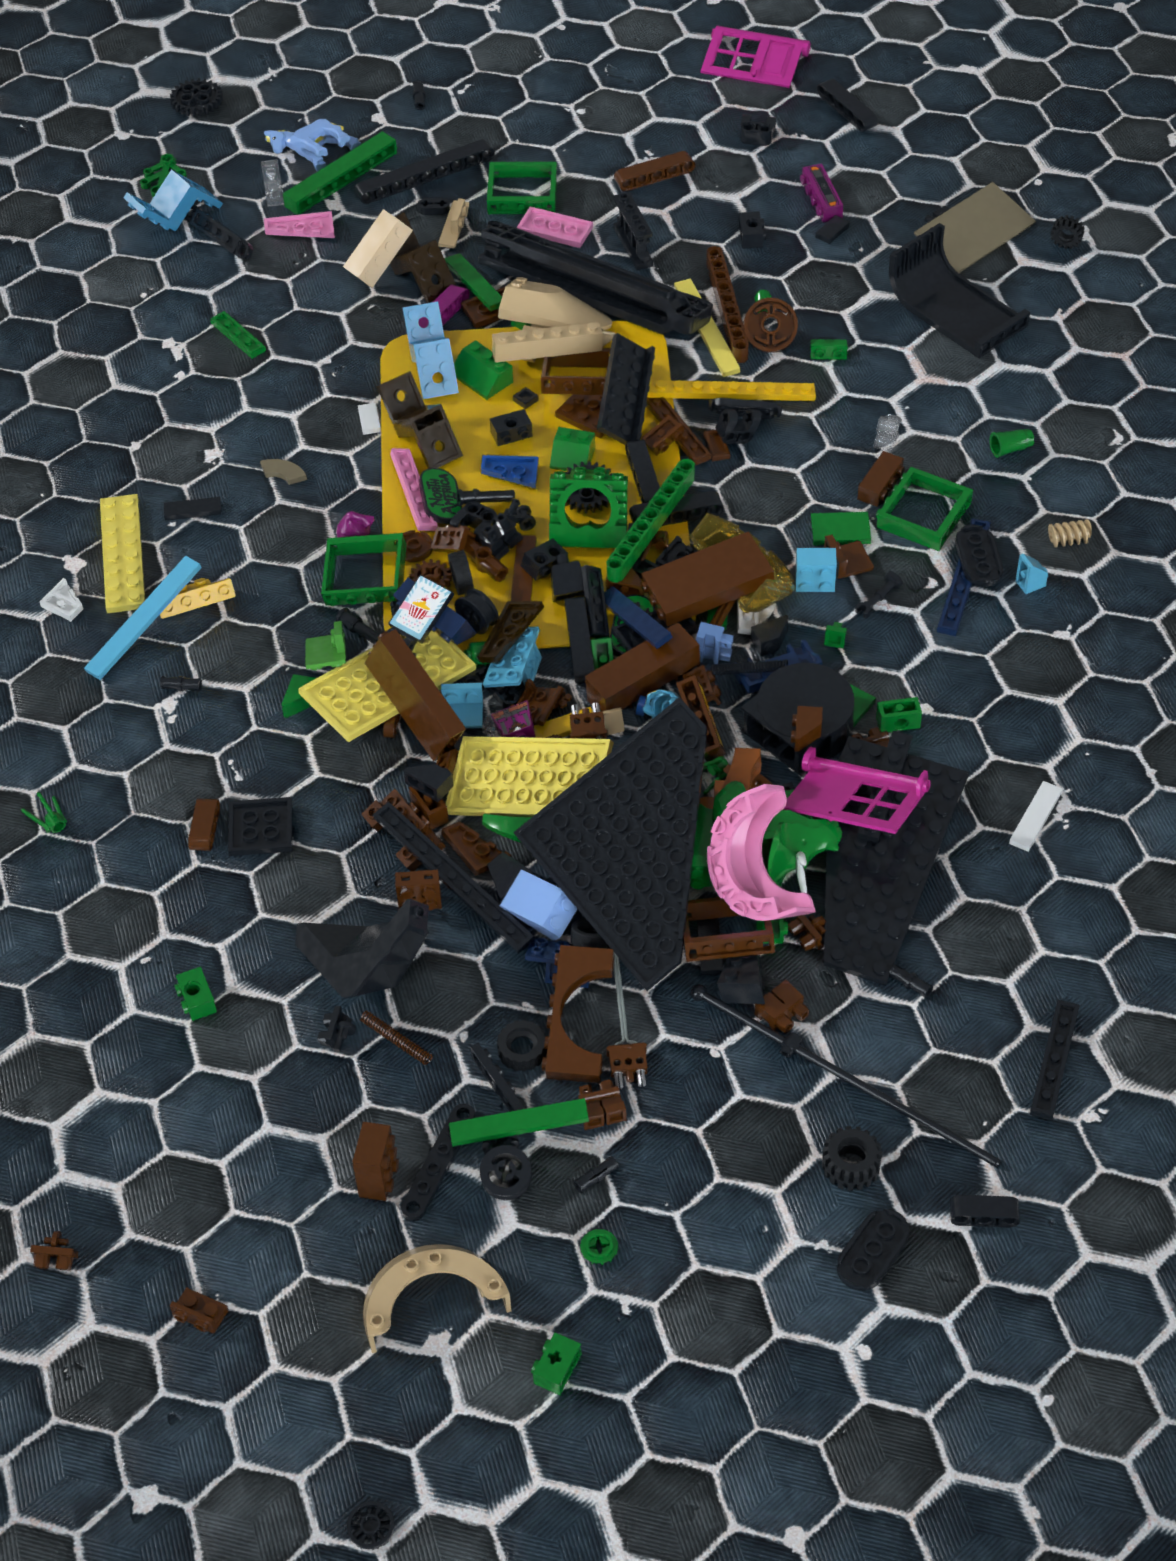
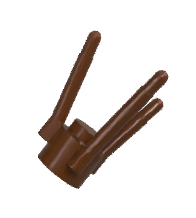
(659, 541)

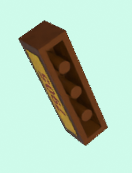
(695, 699)

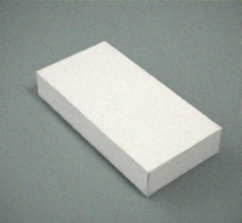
(369, 418)

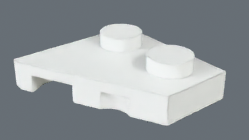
(62, 601)
(747, 620)

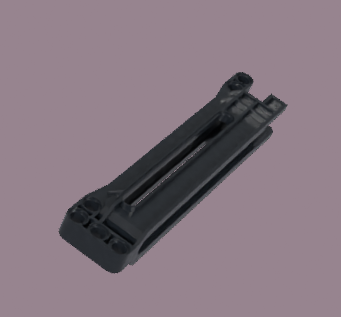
(594, 281)

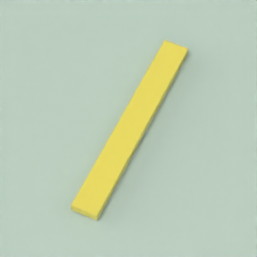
(712, 336)

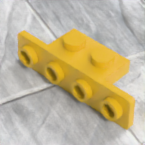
(199, 594)

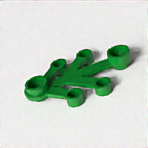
(166, 163)

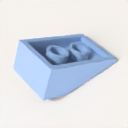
(539, 905)

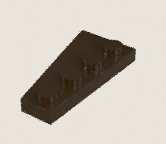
(509, 627)

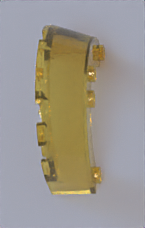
(717, 529)

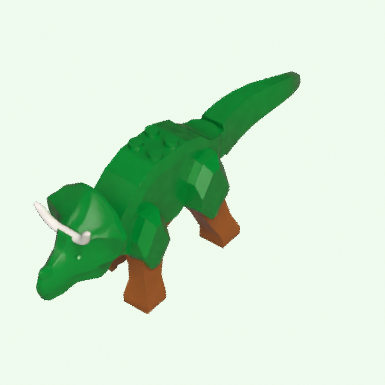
(787, 842)

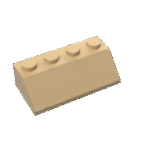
(377, 248)

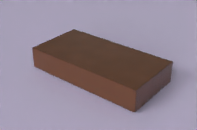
(715, 446)

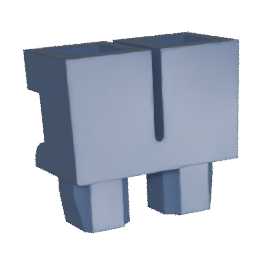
(714, 643)

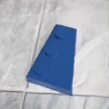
(514, 469)

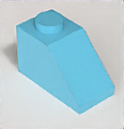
(1030, 574)

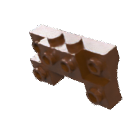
(410, 811)

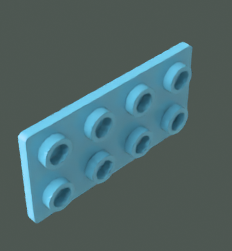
(518, 663)

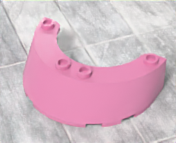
(738, 863)

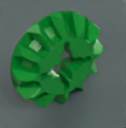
(606, 1240)

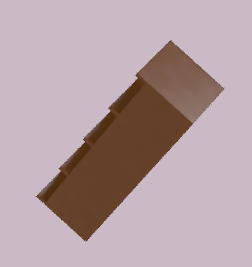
(642, 670)

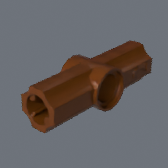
(485, 560)

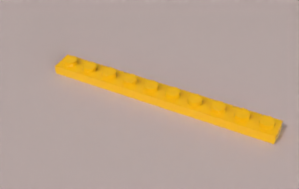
(732, 390)

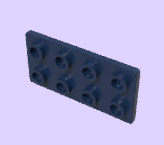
(544, 951)

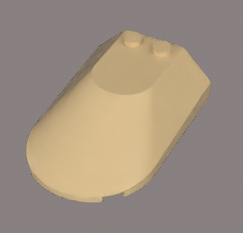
(546, 306)

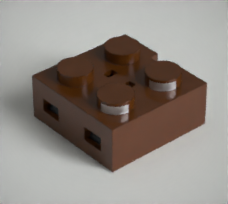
(419, 886)

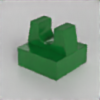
(835, 635)

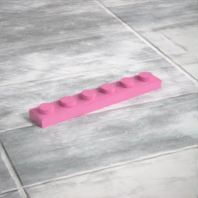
(409, 480)

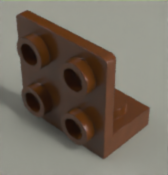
(850, 558)

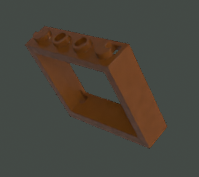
(574, 384)
(727, 944)

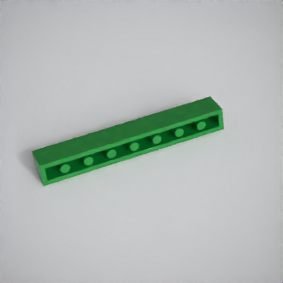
(339, 173)

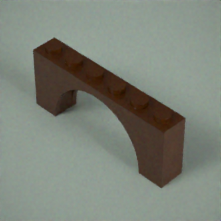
(564, 1057)

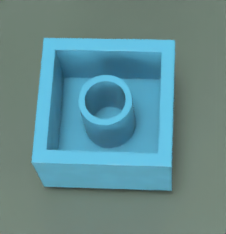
(815, 569)

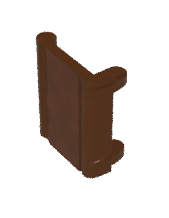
(540, 701)

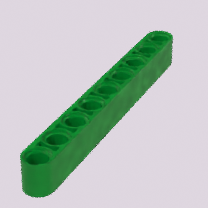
(650, 520)

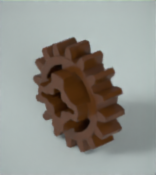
(433, 571)

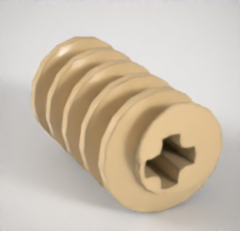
(1070, 532)

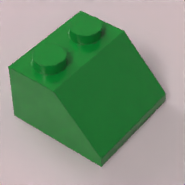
(571, 447)

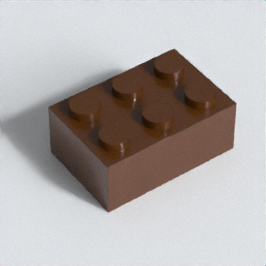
(375, 1161)

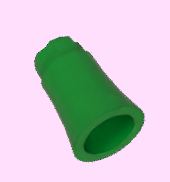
(1010, 441)

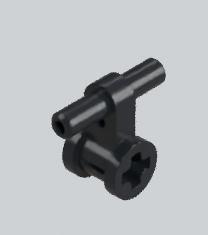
(520, 515)

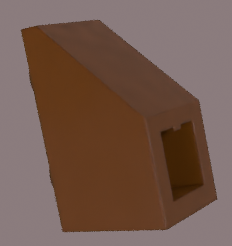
(808, 726)

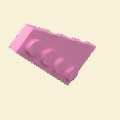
(301, 225)

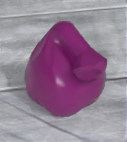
(354, 525)

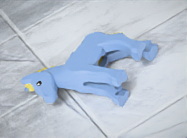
(309, 140)

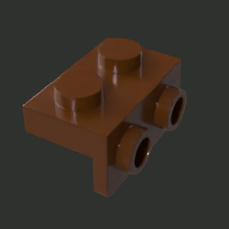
(663, 435)

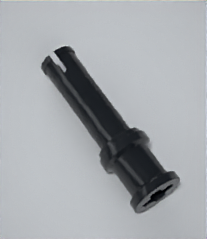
(464, 497)
(356, 624)

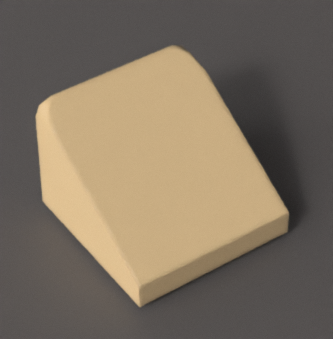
(614, 721)

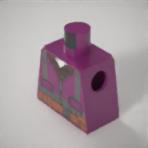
(515, 721)

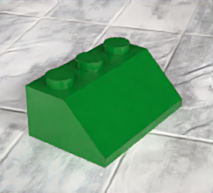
(478, 370)

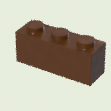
(880, 479)

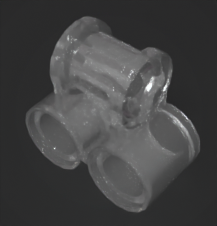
(887, 433)

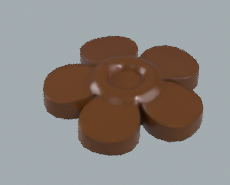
(563, 700)

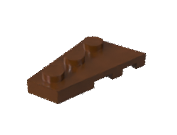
(470, 847)

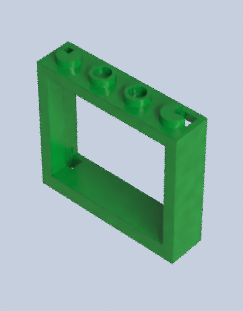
(521, 204)
(915, 532)
(362, 545)

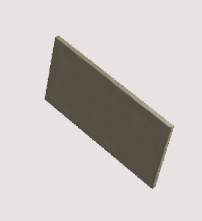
(979, 226)

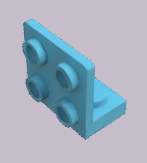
(466, 702)

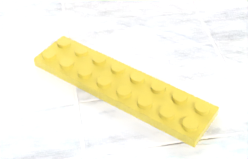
(122, 553)

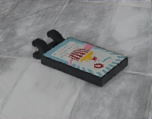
(420, 610)

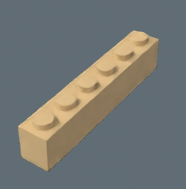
(547, 342)

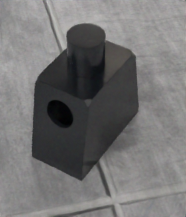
(566, 579)

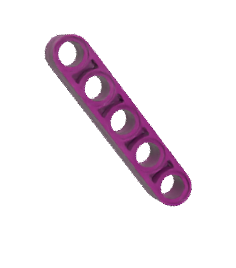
(449, 303)

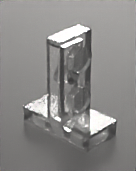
(272, 182)

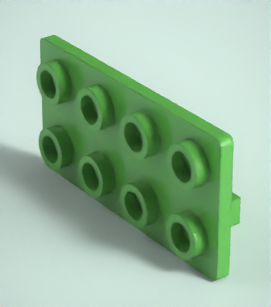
(326, 650)

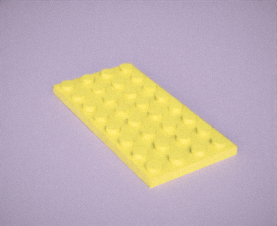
(355, 701)
(518, 773)

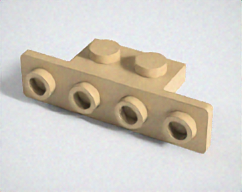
(454, 223)

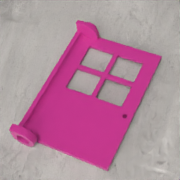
(772, 64)
(833, 784)

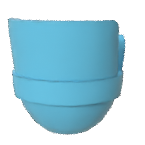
(660, 700)

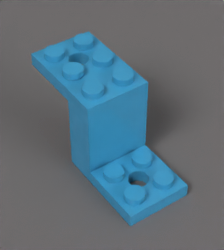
(172, 201)
(430, 350)

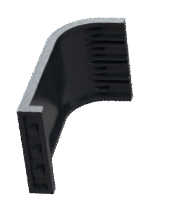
(947, 300)

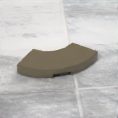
(283, 469)

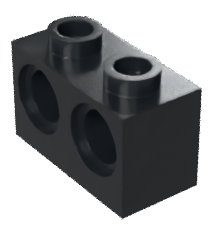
(540, 559)

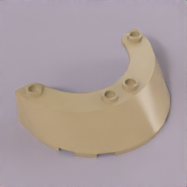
(422, 1262)

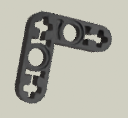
(500, 695)

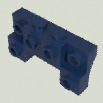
(803, 654)

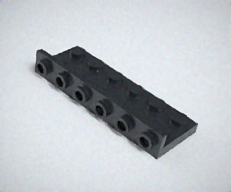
(625, 390)

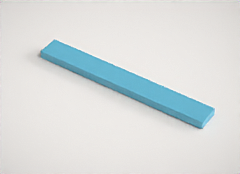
(142, 618)

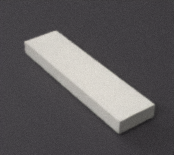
(1035, 816)

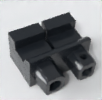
(500, 536)

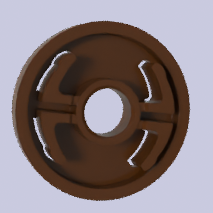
(755, 328)

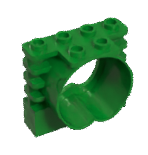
(589, 534)

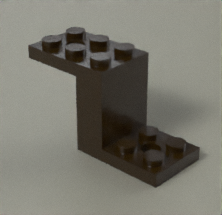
(424, 262)
(419, 420)

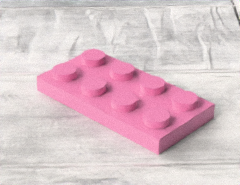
(556, 227)

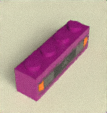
(821, 192)

